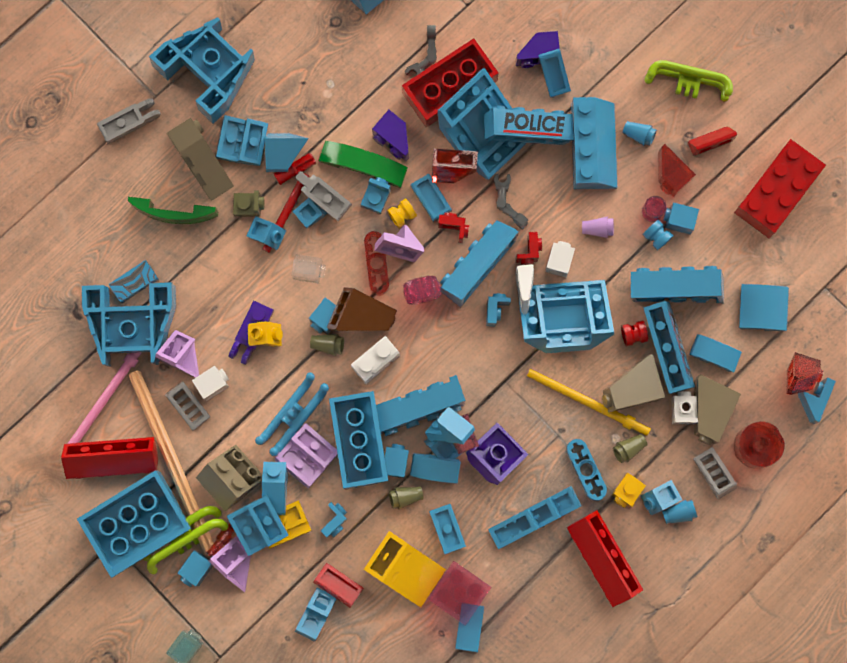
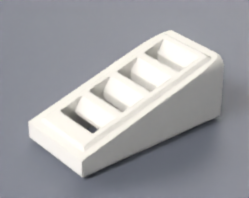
(524, 284)

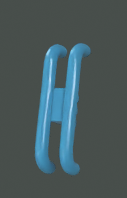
(293, 415)

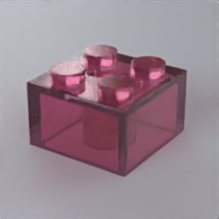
(459, 593)

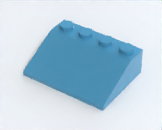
(134, 523)

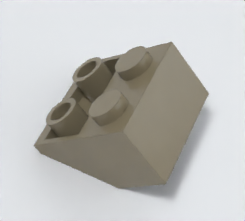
(229, 477)

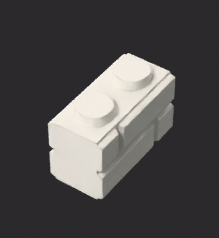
(375, 360)

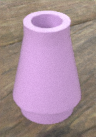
(599, 227)

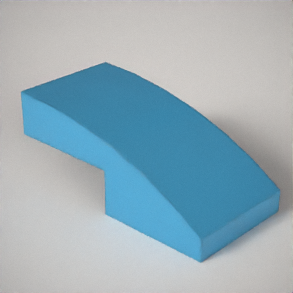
(309, 213)
(715, 352)
(435, 469)
(315, 614)

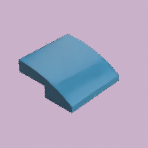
(241, 140)
(764, 307)
(257, 525)

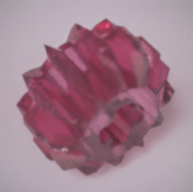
(421, 290)

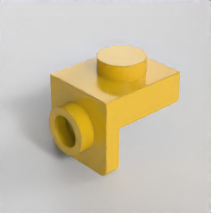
(265, 334)

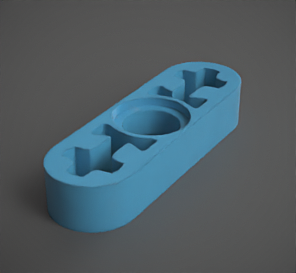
(574, 456)

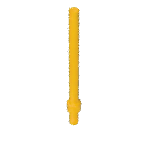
(627, 421)

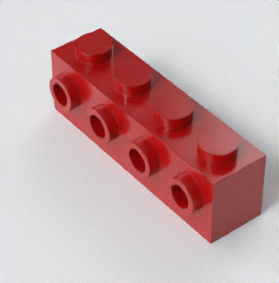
(109, 458)
(605, 558)

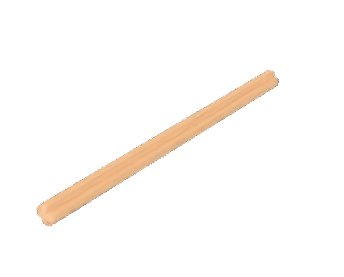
(169, 454)

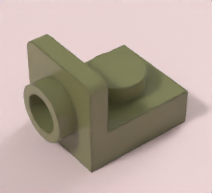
(248, 204)

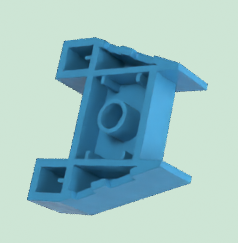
(210, 61)
(129, 327)

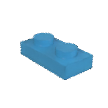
(447, 528)

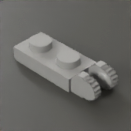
(127, 120)

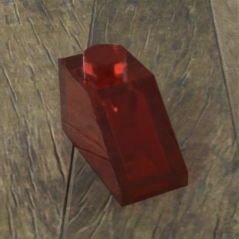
(453, 165)
(672, 172)
(803, 374)

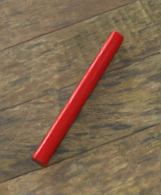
(287, 209)

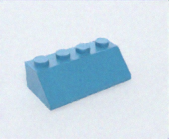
(594, 144)
(479, 262)
(358, 440)

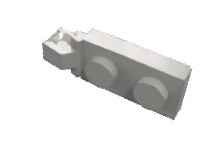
(324, 195)

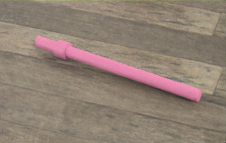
(130, 361)

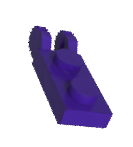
(256, 313)

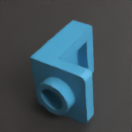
(334, 526)

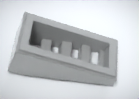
(174, 391)
(719, 493)

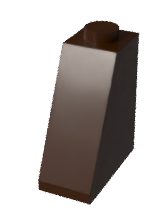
(360, 313)

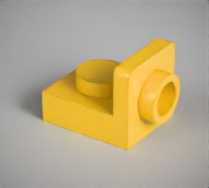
(628, 491)

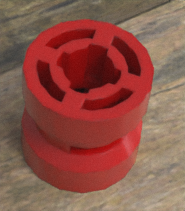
(634, 333)

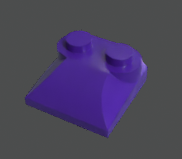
(496, 455)

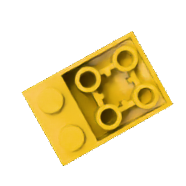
(404, 569)

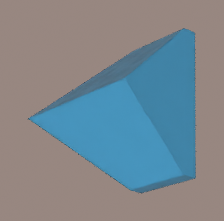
(282, 150)

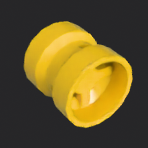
(402, 213)

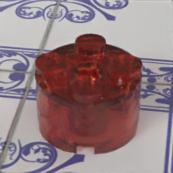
(769, 438)

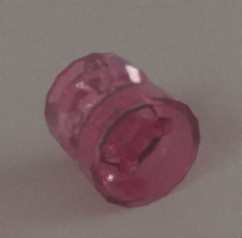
(656, 205)

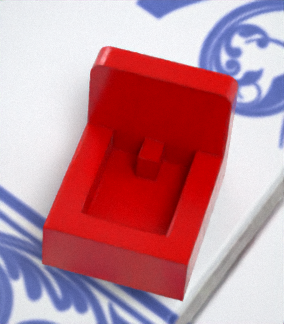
(452, 222)
(534, 247)

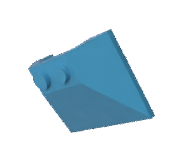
(463, 123)
(567, 316)

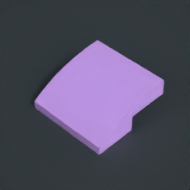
(307, 455)

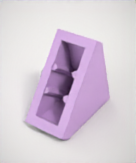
(179, 353)
(233, 563)

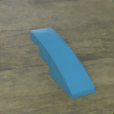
(534, 517)

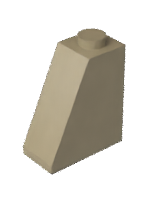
(635, 387)
(714, 409)

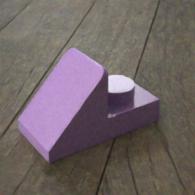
(402, 245)

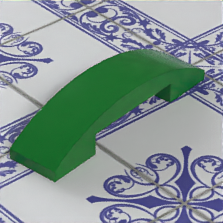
(363, 162)
(199, 214)

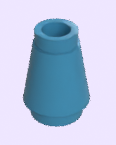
(639, 132)
(680, 512)

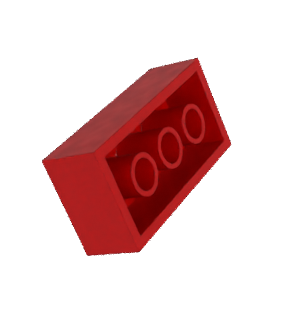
(444, 79)
(780, 188)

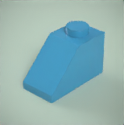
(275, 484)

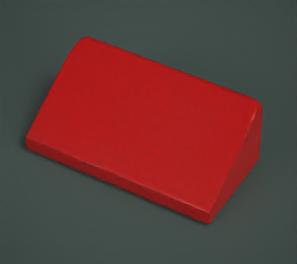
(712, 140)

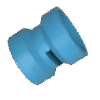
(656, 233)

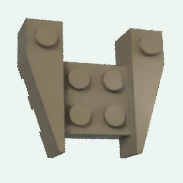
(200, 158)

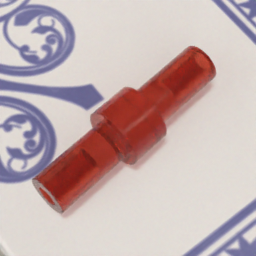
(222, 539)

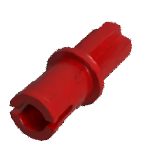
(299, 165)

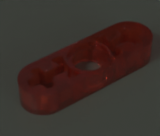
(372, 279)

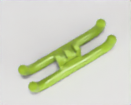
(690, 78)
(189, 536)

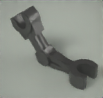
(431, 58)
(518, 218)

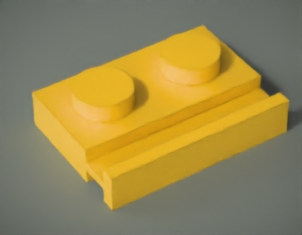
(294, 522)

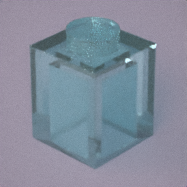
(185, 646)

